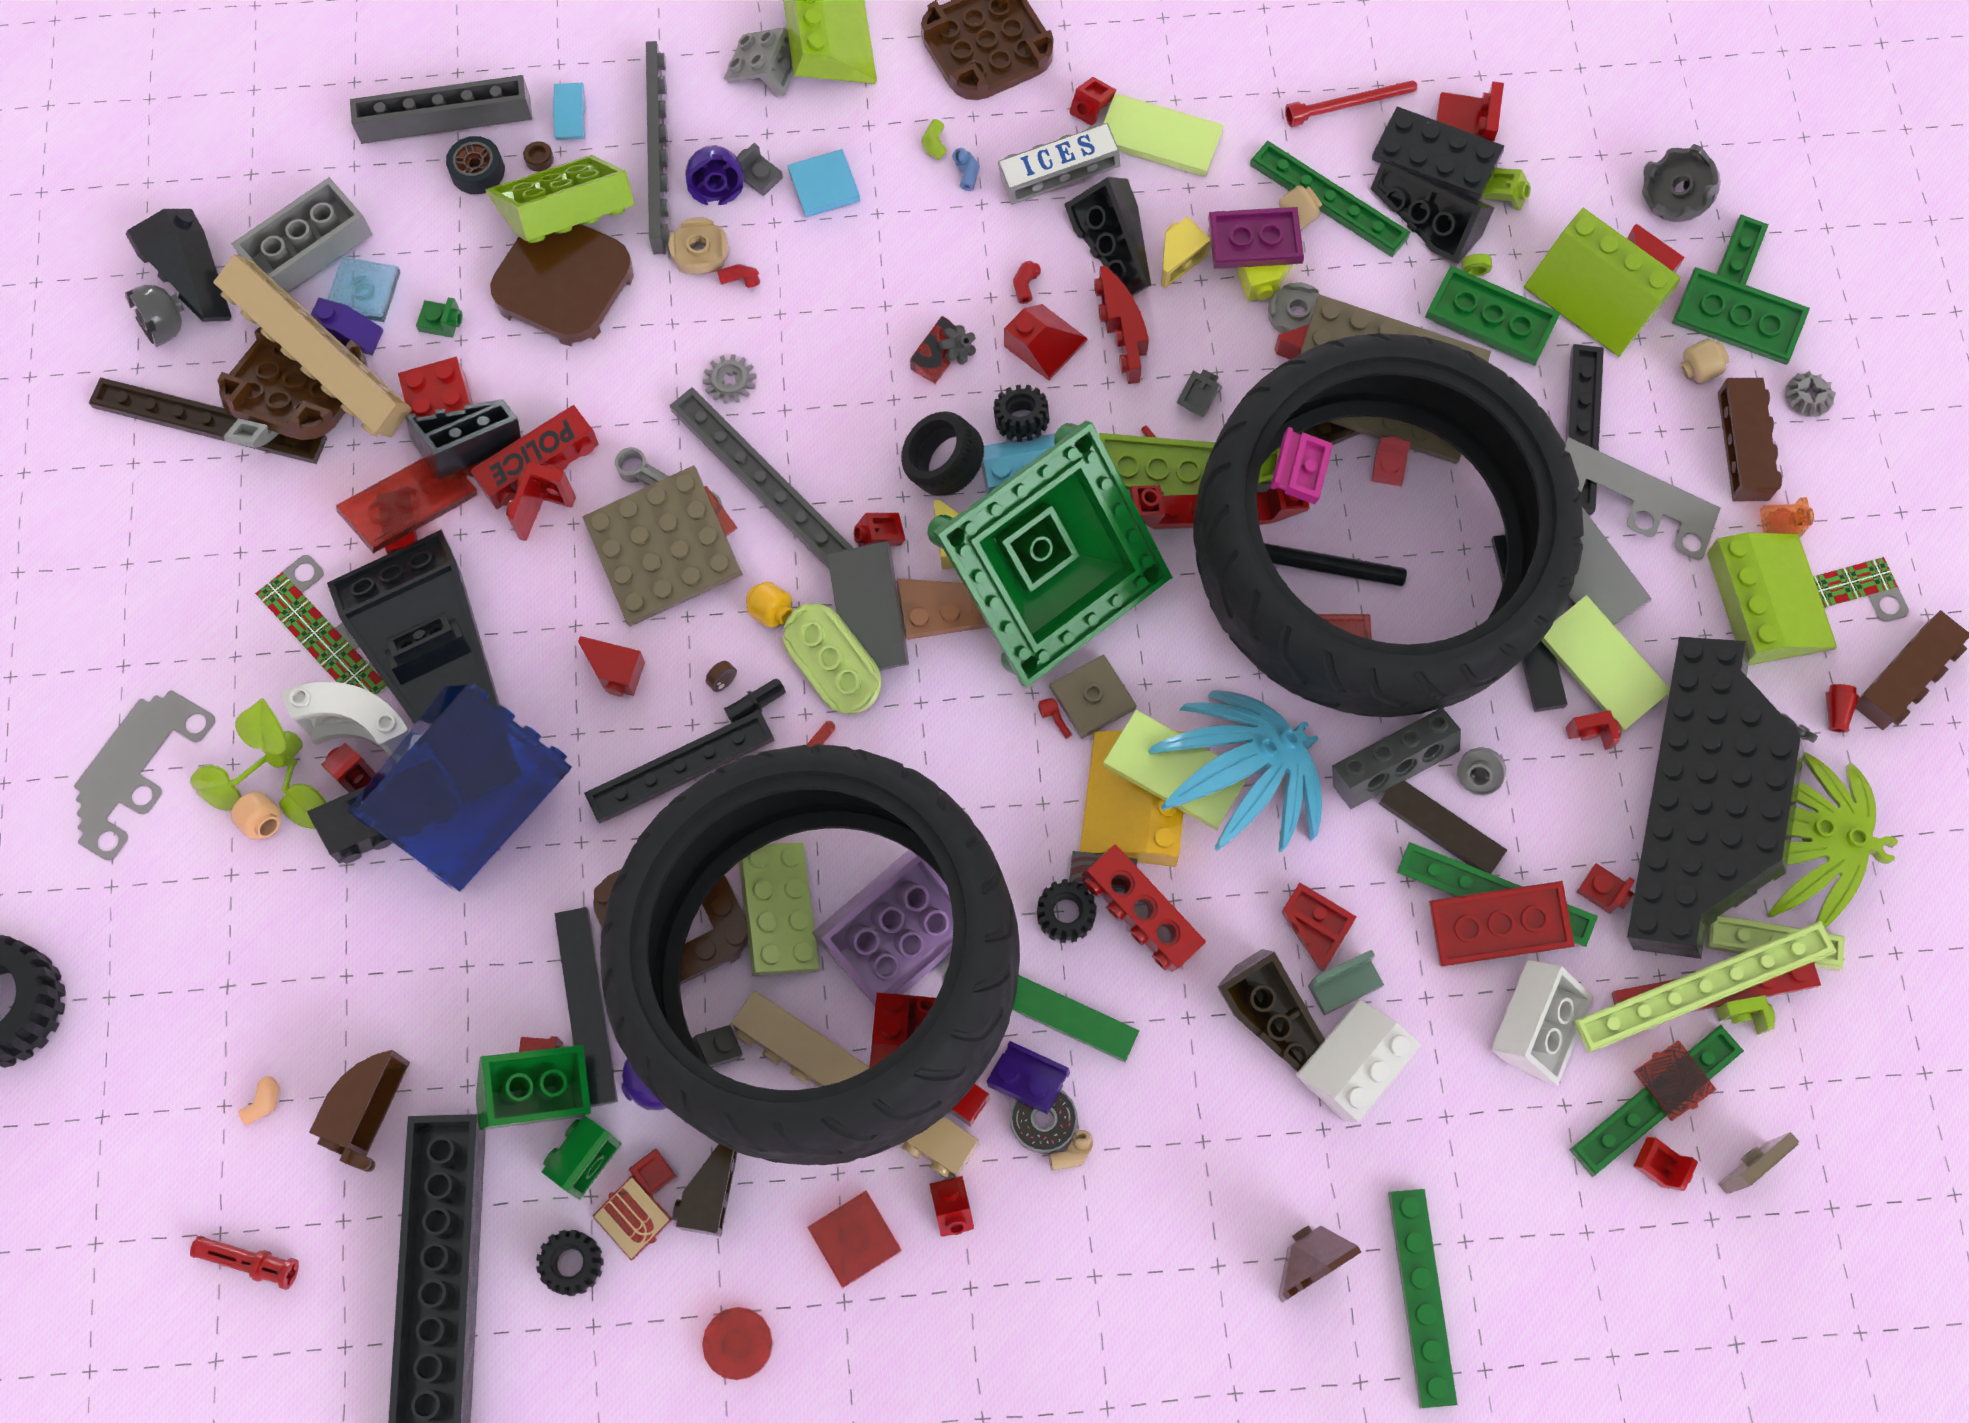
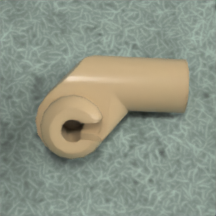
(1075, 1153)

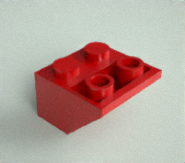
(895, 1021)

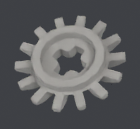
(730, 368)

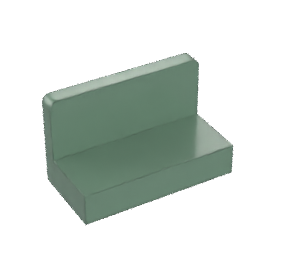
(1345, 983)

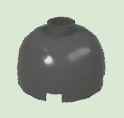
(156, 312)

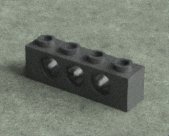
(1396, 758)

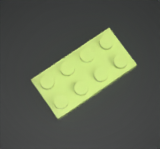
(778, 910)

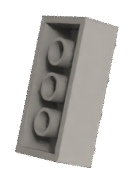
(305, 236)

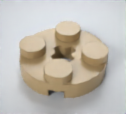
(698, 261)

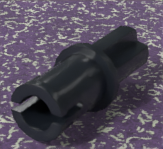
(755, 700)

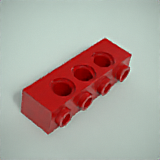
(1161, 912)

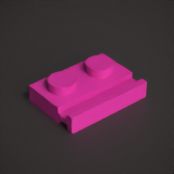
(1302, 465)

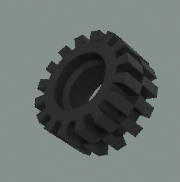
(1021, 400)
(1059, 929)
(554, 1248)

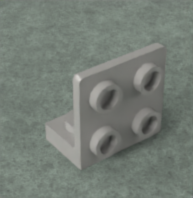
(764, 57)

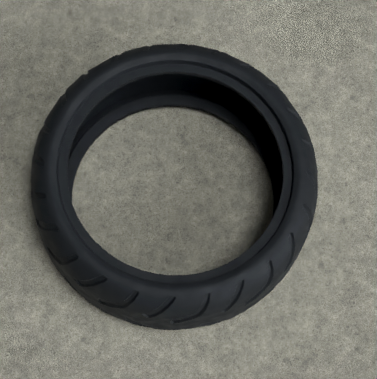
(1478, 415)
(703, 839)

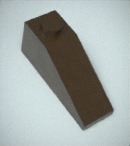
(707, 1195)

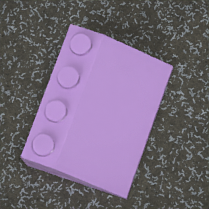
(892, 928)

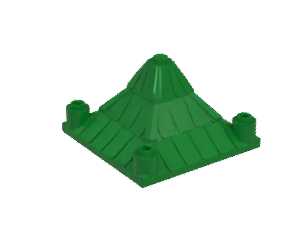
(1053, 553)

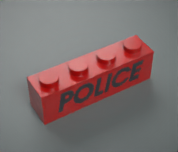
(553, 442)

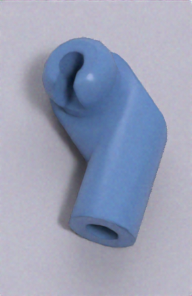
(968, 166)

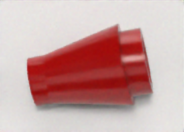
(1840, 706)

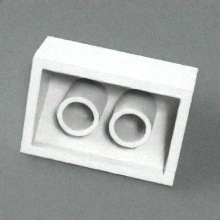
(1539, 1021)
(1358, 1061)

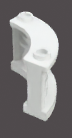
(344, 711)

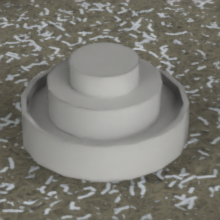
(1481, 771)

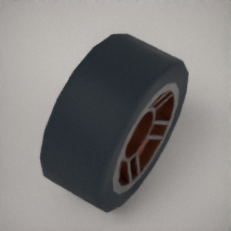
(477, 153)

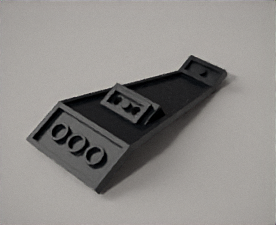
(415, 623)

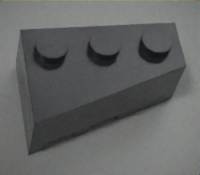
(464, 436)

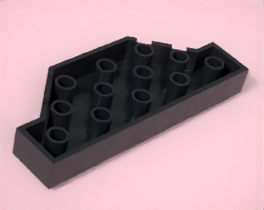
(1716, 802)

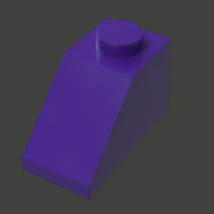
(347, 325)

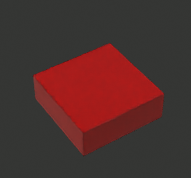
(653, 1171)

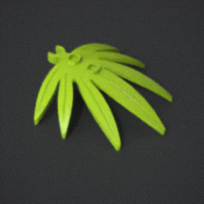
(1838, 834)

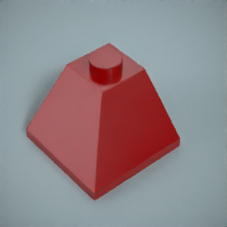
(1042, 339)

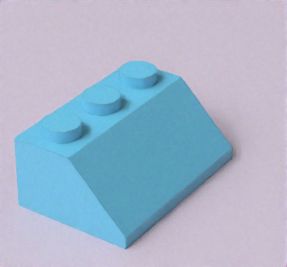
(1007, 458)

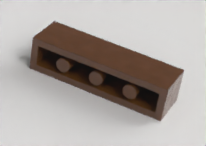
(1749, 439)
(1912, 670)

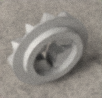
(1802, 402)

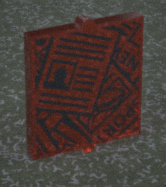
(1674, 1080)

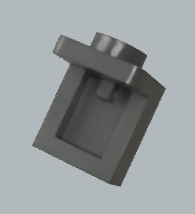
(718, 1046)

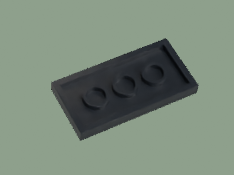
(1438, 152)

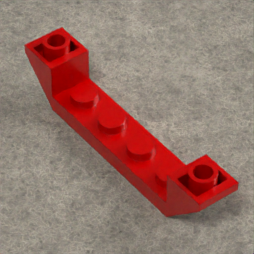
(1179, 510)

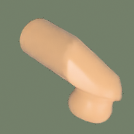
(264, 1102)

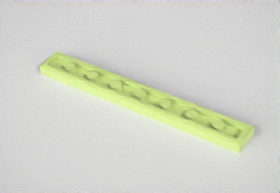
(1704, 987)

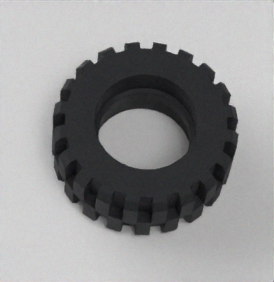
(35, 1000)

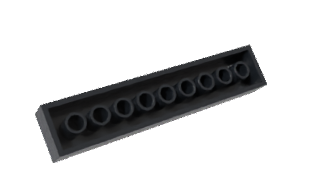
(438, 1270)

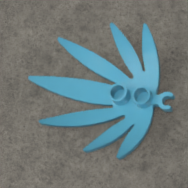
(1270, 746)

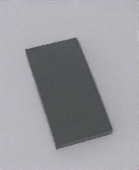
(869, 601)

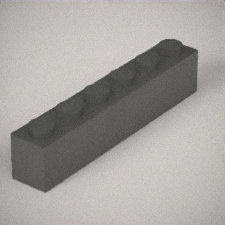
(441, 109)

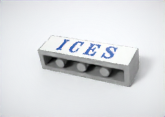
(1059, 163)

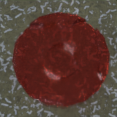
(737, 1343)

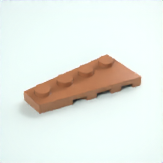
(937, 608)

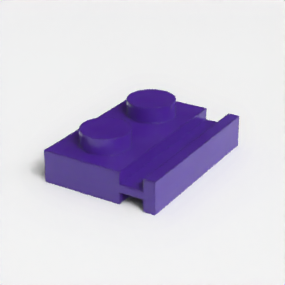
(1028, 1077)

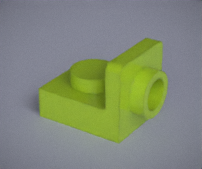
(1508, 186)
(1747, 1010)

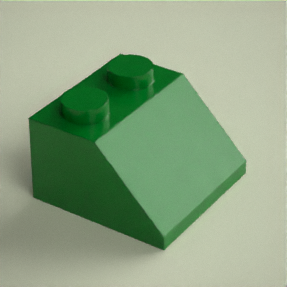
(580, 1156)

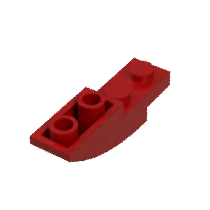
(1125, 319)

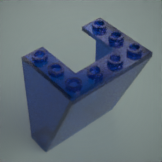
(459, 784)

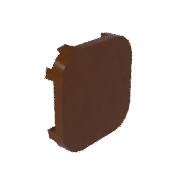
(986, 44)
(563, 282)
(276, 393)

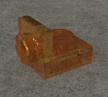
(1787, 518)

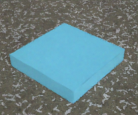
(823, 183)

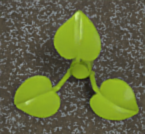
(261, 729)

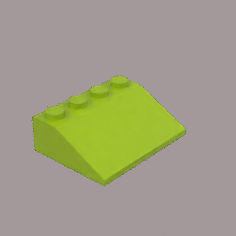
(830, 40)
(562, 197)
(1602, 282)
(1770, 595)

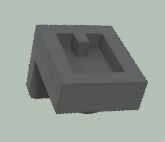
(758, 171)
(1199, 392)

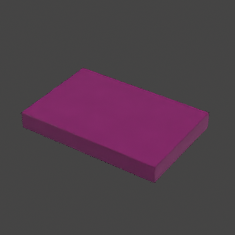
(1255, 237)

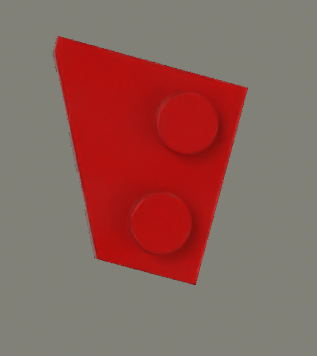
(1317, 923)

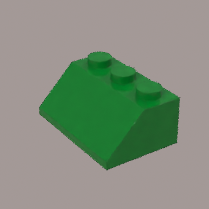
(532, 1087)

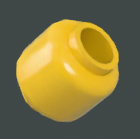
(769, 604)

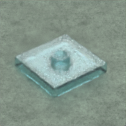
(365, 287)

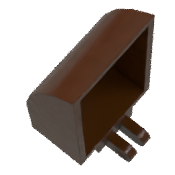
(358, 1107)

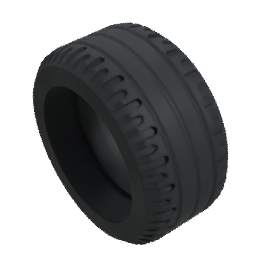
(958, 469)

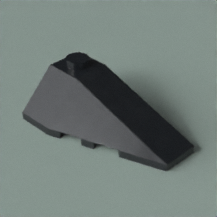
(1439, 215)
(181, 255)

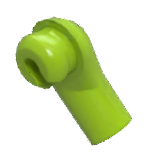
(931, 141)

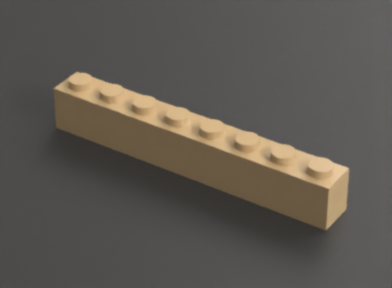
(312, 346)
(826, 1063)

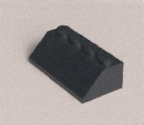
(342, 833)

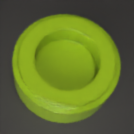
(1477, 264)

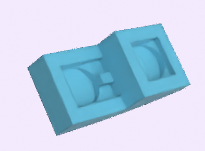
(569, 111)

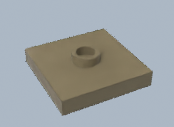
(1092, 696)
(1758, 1162)

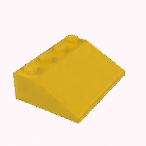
(1126, 813)

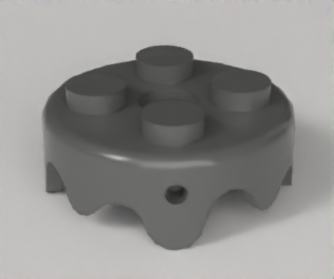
(1677, 166)

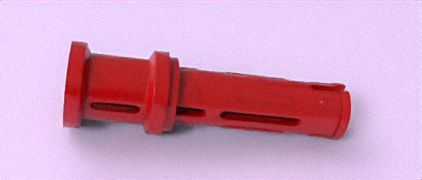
(258, 1265)

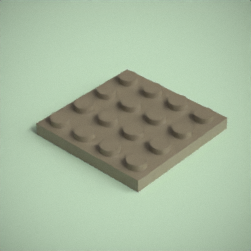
(662, 546)

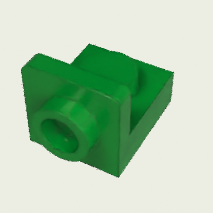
(440, 318)

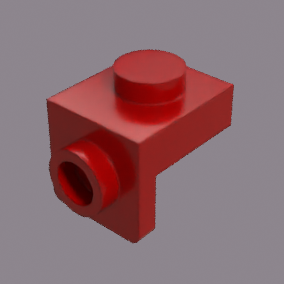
(1665, 1165)
(951, 1206)

